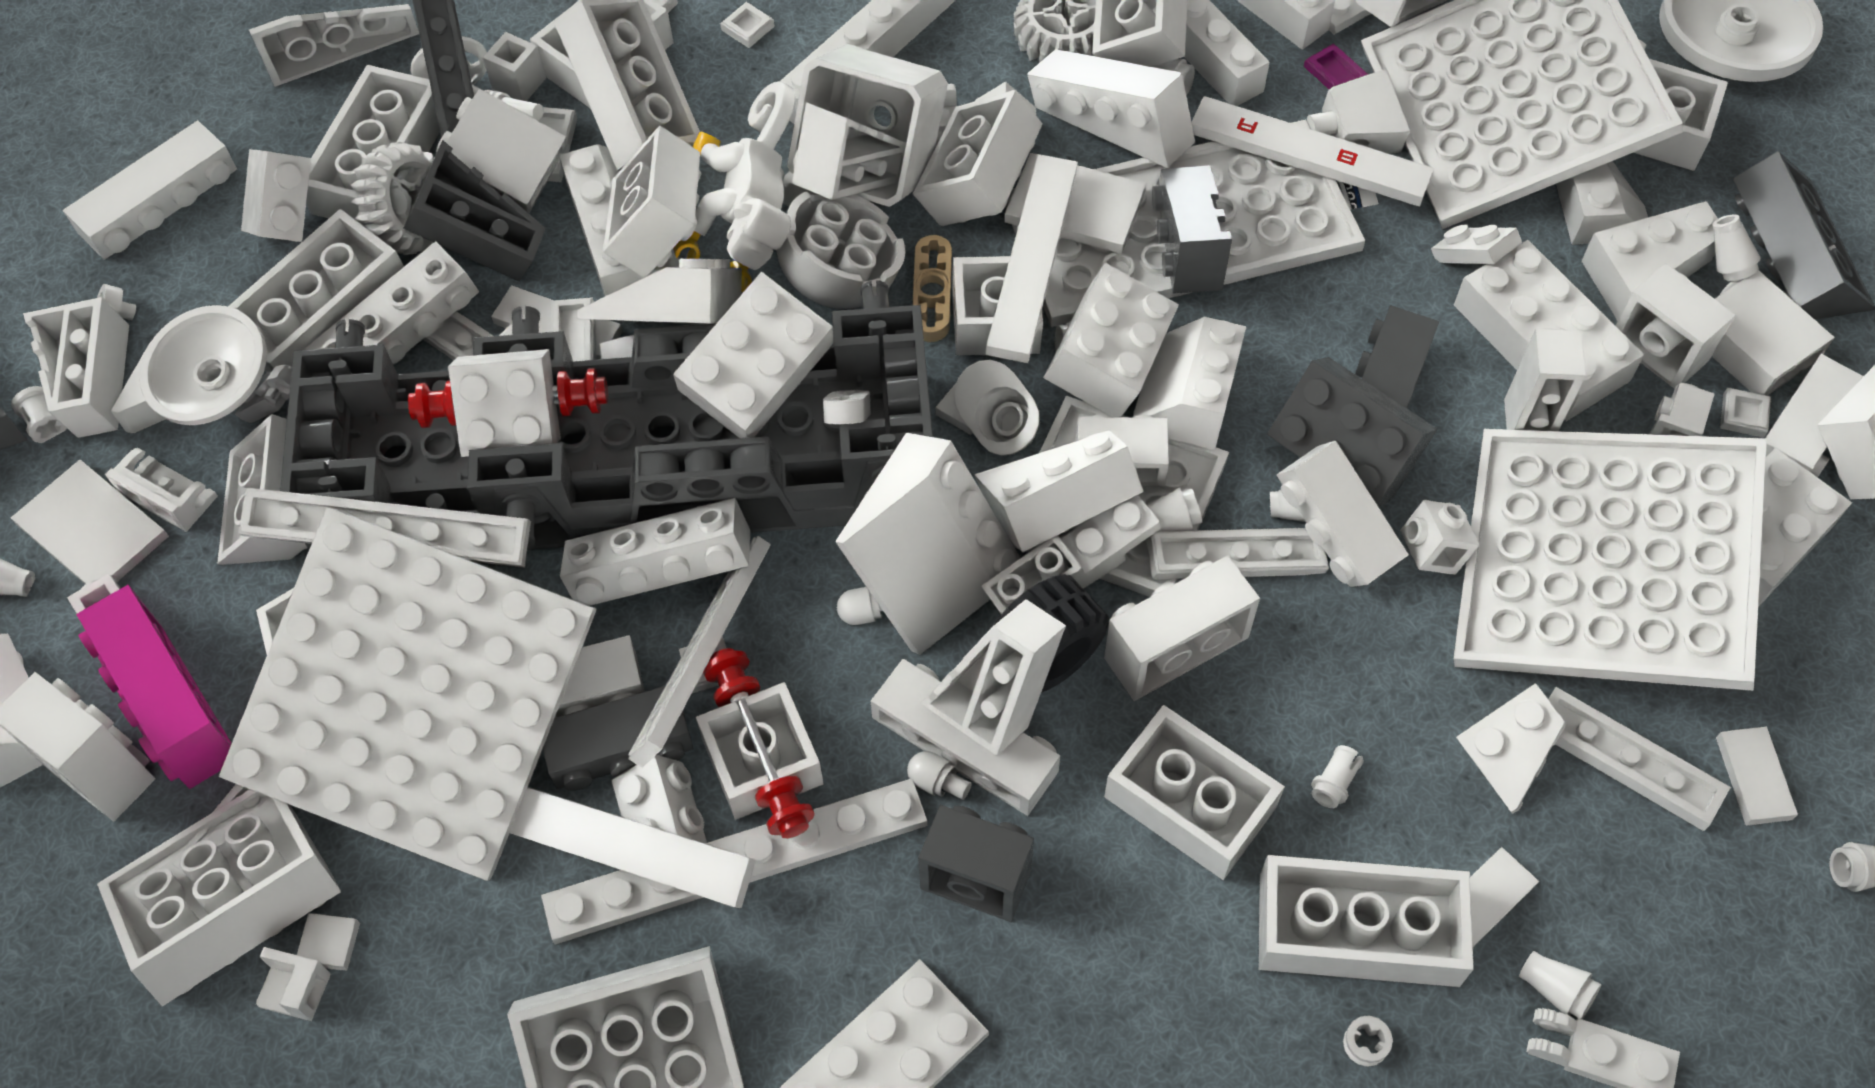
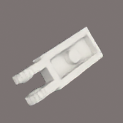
(1604, 1053)

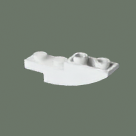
(1083, 553)

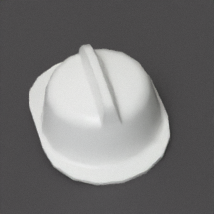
(996, 407)

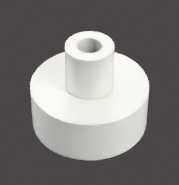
(113, 296)

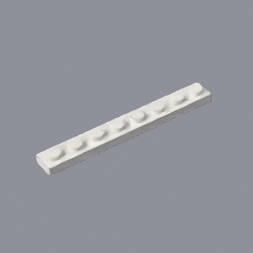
(832, 831)

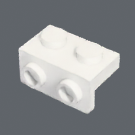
(660, 797)

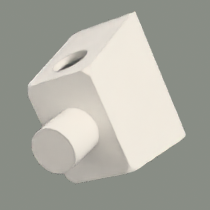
(1364, 113)

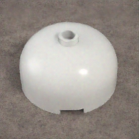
(838, 249)

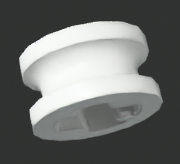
(1372, 1026)

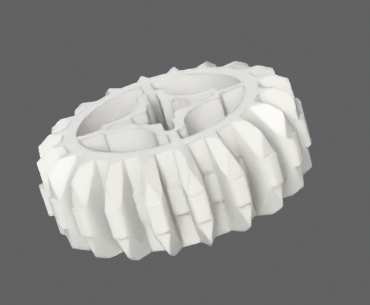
(1053, 25)
(387, 199)

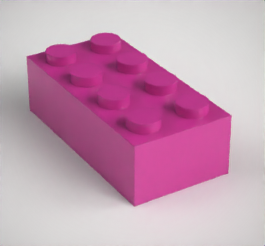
(154, 688)

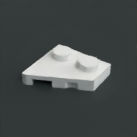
(1514, 743)

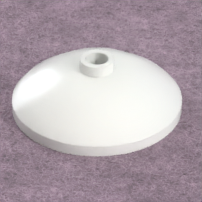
(203, 365)

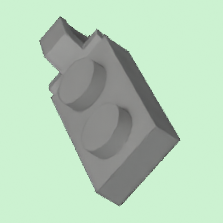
(268, 395)

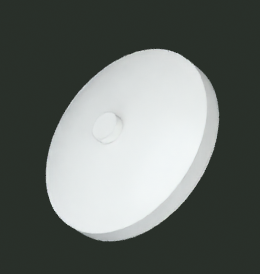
(1743, 36)

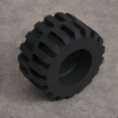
(1075, 608)

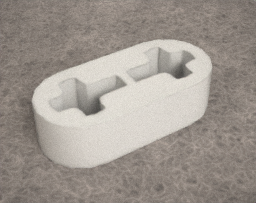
(846, 407)

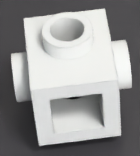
(1439, 537)

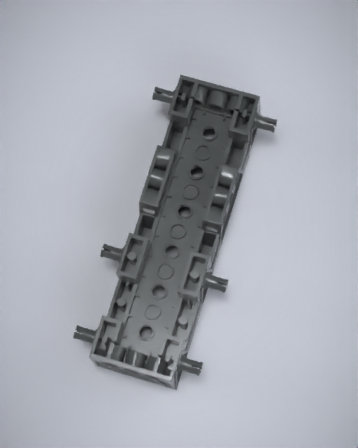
(791, 476)

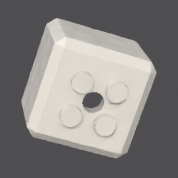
(858, 80)

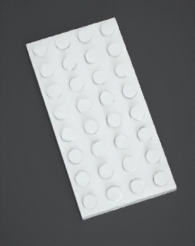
(1273, 210)

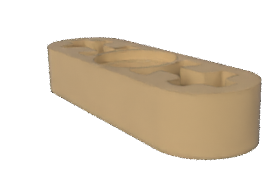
(940, 275)

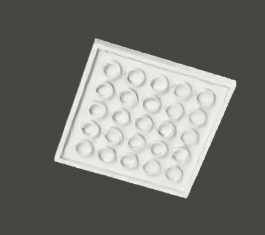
(1519, 96)
(1615, 557)
(408, 693)

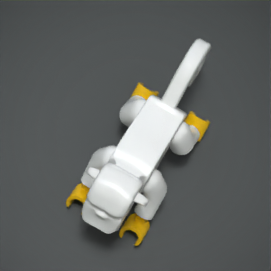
(751, 187)

